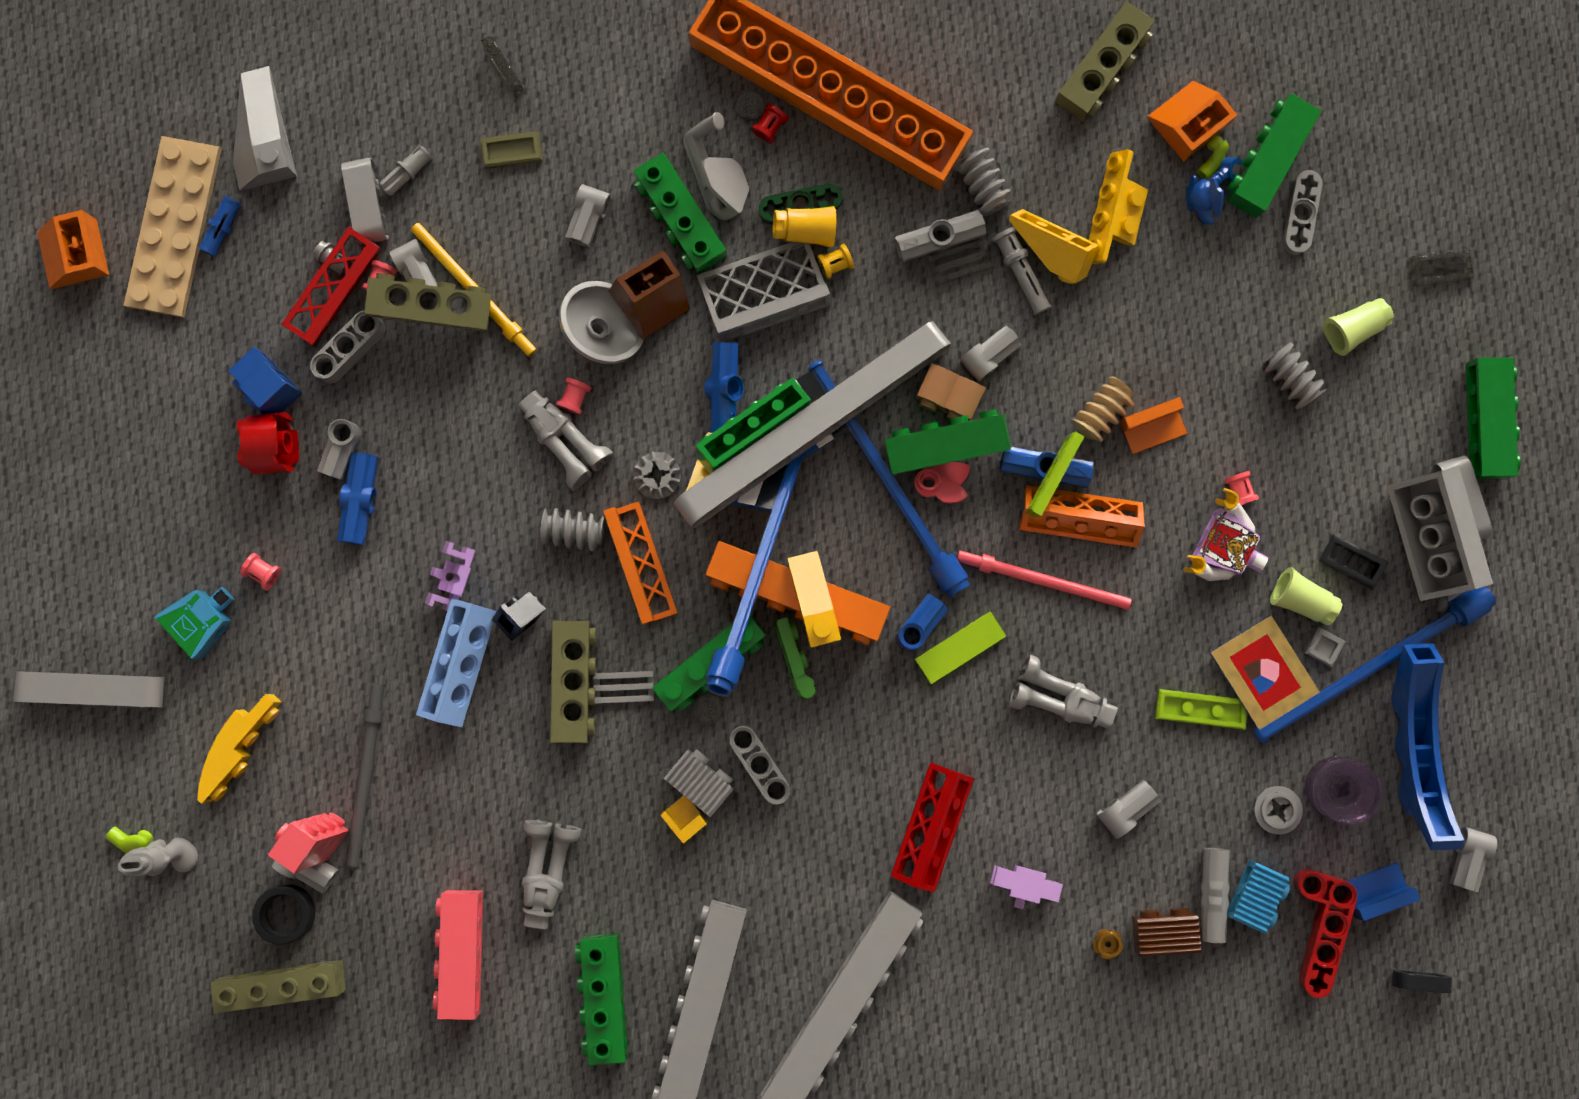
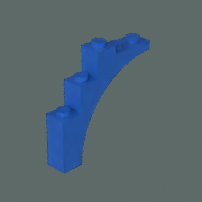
(1418, 747)

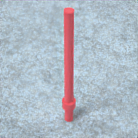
(988, 563)

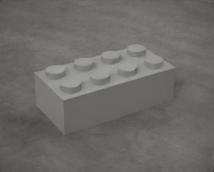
(1440, 534)

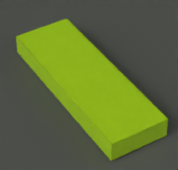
(1054, 474)
(960, 647)
(1200, 709)

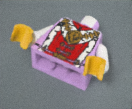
(1227, 543)

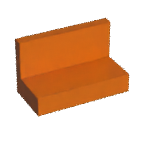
(1154, 425)

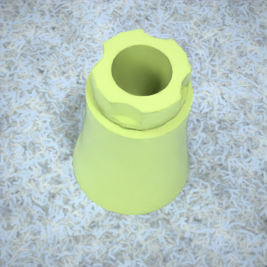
(1357, 325)
(1305, 597)

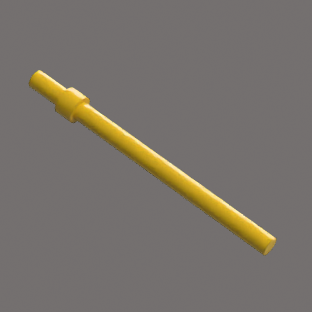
(511, 330)

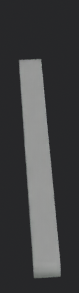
(811, 425)

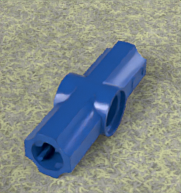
(724, 384)
(1026, 463)
(357, 498)

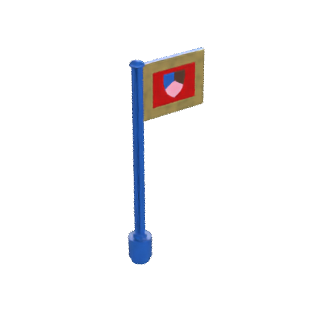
(1276, 684)

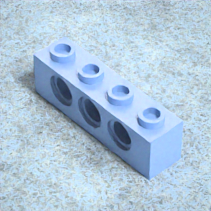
(456, 663)

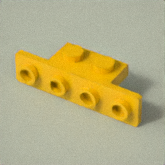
(1118, 206)

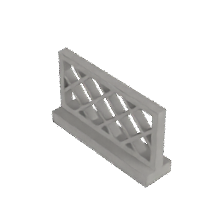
(777, 309)

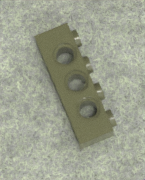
(1127, 23)
(380, 306)
(562, 728)
(278, 986)

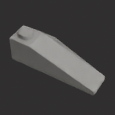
(261, 140)

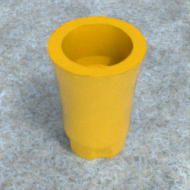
(806, 225)

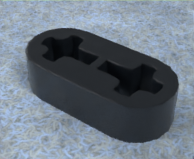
(1421, 981)

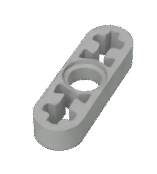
(1305, 234)

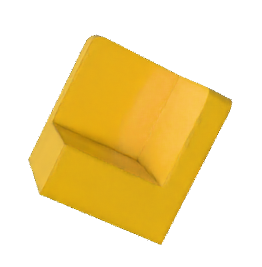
(684, 819)

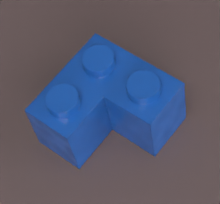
(263, 383)

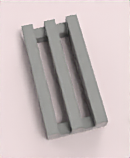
(641, 674)

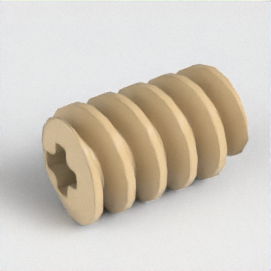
(1103, 409)

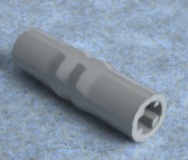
(1214, 895)

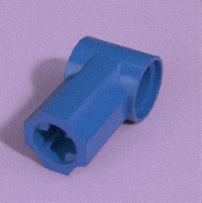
(922, 621)

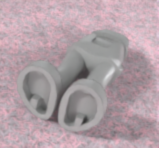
(551, 424)
(1079, 703)
(157, 856)
(543, 890)

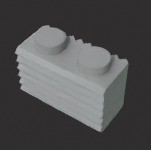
(700, 782)

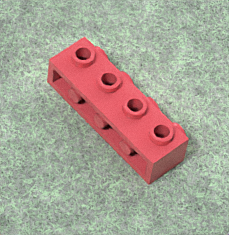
(308, 841)
(459, 954)

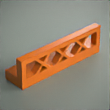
(1085, 522)
(629, 566)

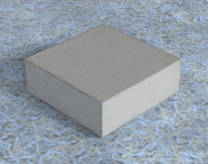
(1324, 647)

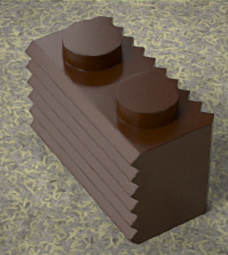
(1166, 933)

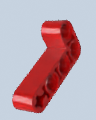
(1320, 935)

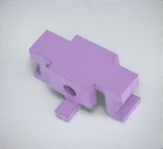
(460, 575)
(1026, 885)

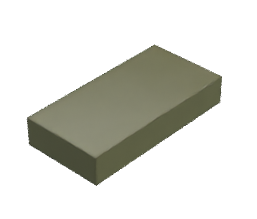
(511, 149)

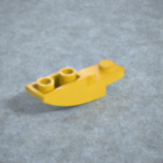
(227, 754)

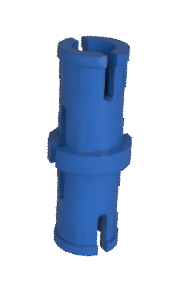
(209, 244)

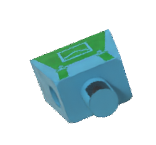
(197, 621)

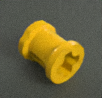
(843, 254)

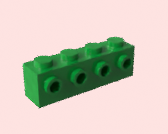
(1273, 155)
(679, 213)
(1492, 417)
(751, 425)
(948, 443)
(690, 676)
(603, 999)

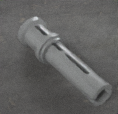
(1015, 258)

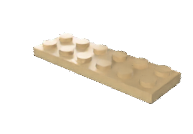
(172, 227)

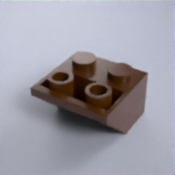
(651, 294)

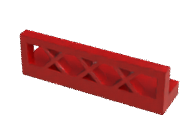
(340, 294)
(938, 829)

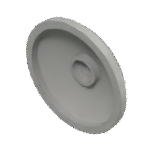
(590, 308)

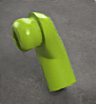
(1214, 162)
(128, 843)

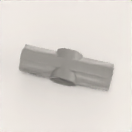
(958, 229)

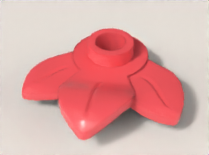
(946, 480)

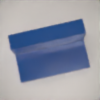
(1381, 892)

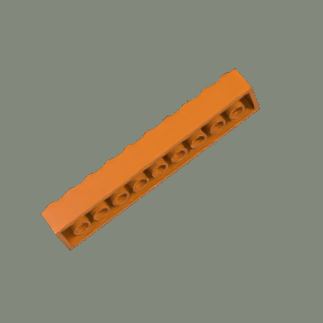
(831, 88)

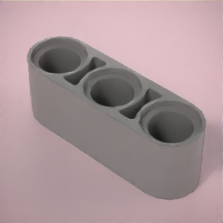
(363, 200)
(333, 349)
(1473, 491)
(763, 779)

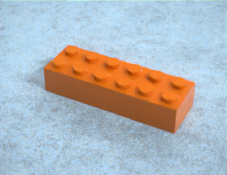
(853, 612)

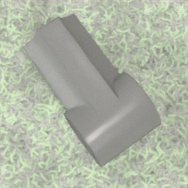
(588, 211)
(413, 264)
(986, 357)
(338, 452)
(1124, 812)
(1472, 858)
(317, 876)

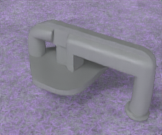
(718, 178)

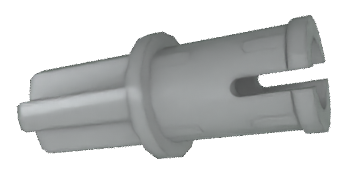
(405, 170)

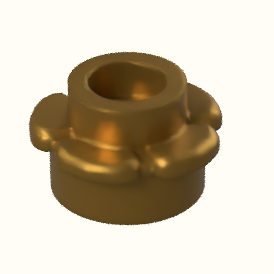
(1114, 949)

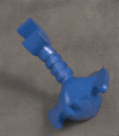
(1207, 194)

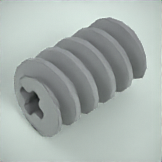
(983, 182)
(1294, 376)
(572, 530)

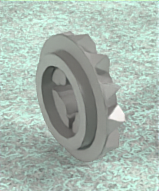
(668, 482)
(1291, 814)

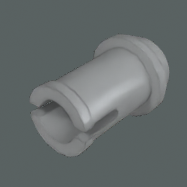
(323, 250)

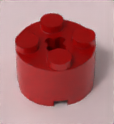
(267, 443)

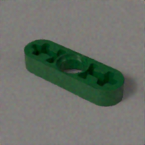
(805, 193)

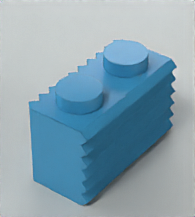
(1258, 897)

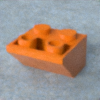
(1192, 118)
(72, 249)

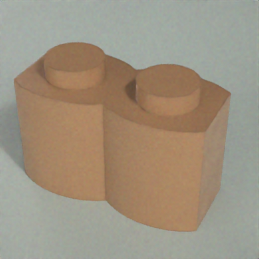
(949, 393)

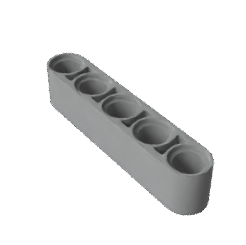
(88, 689)

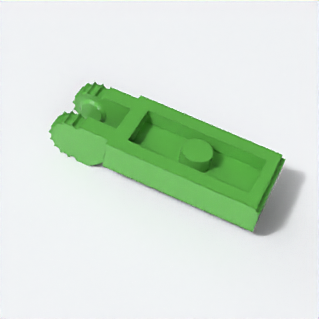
(794, 659)

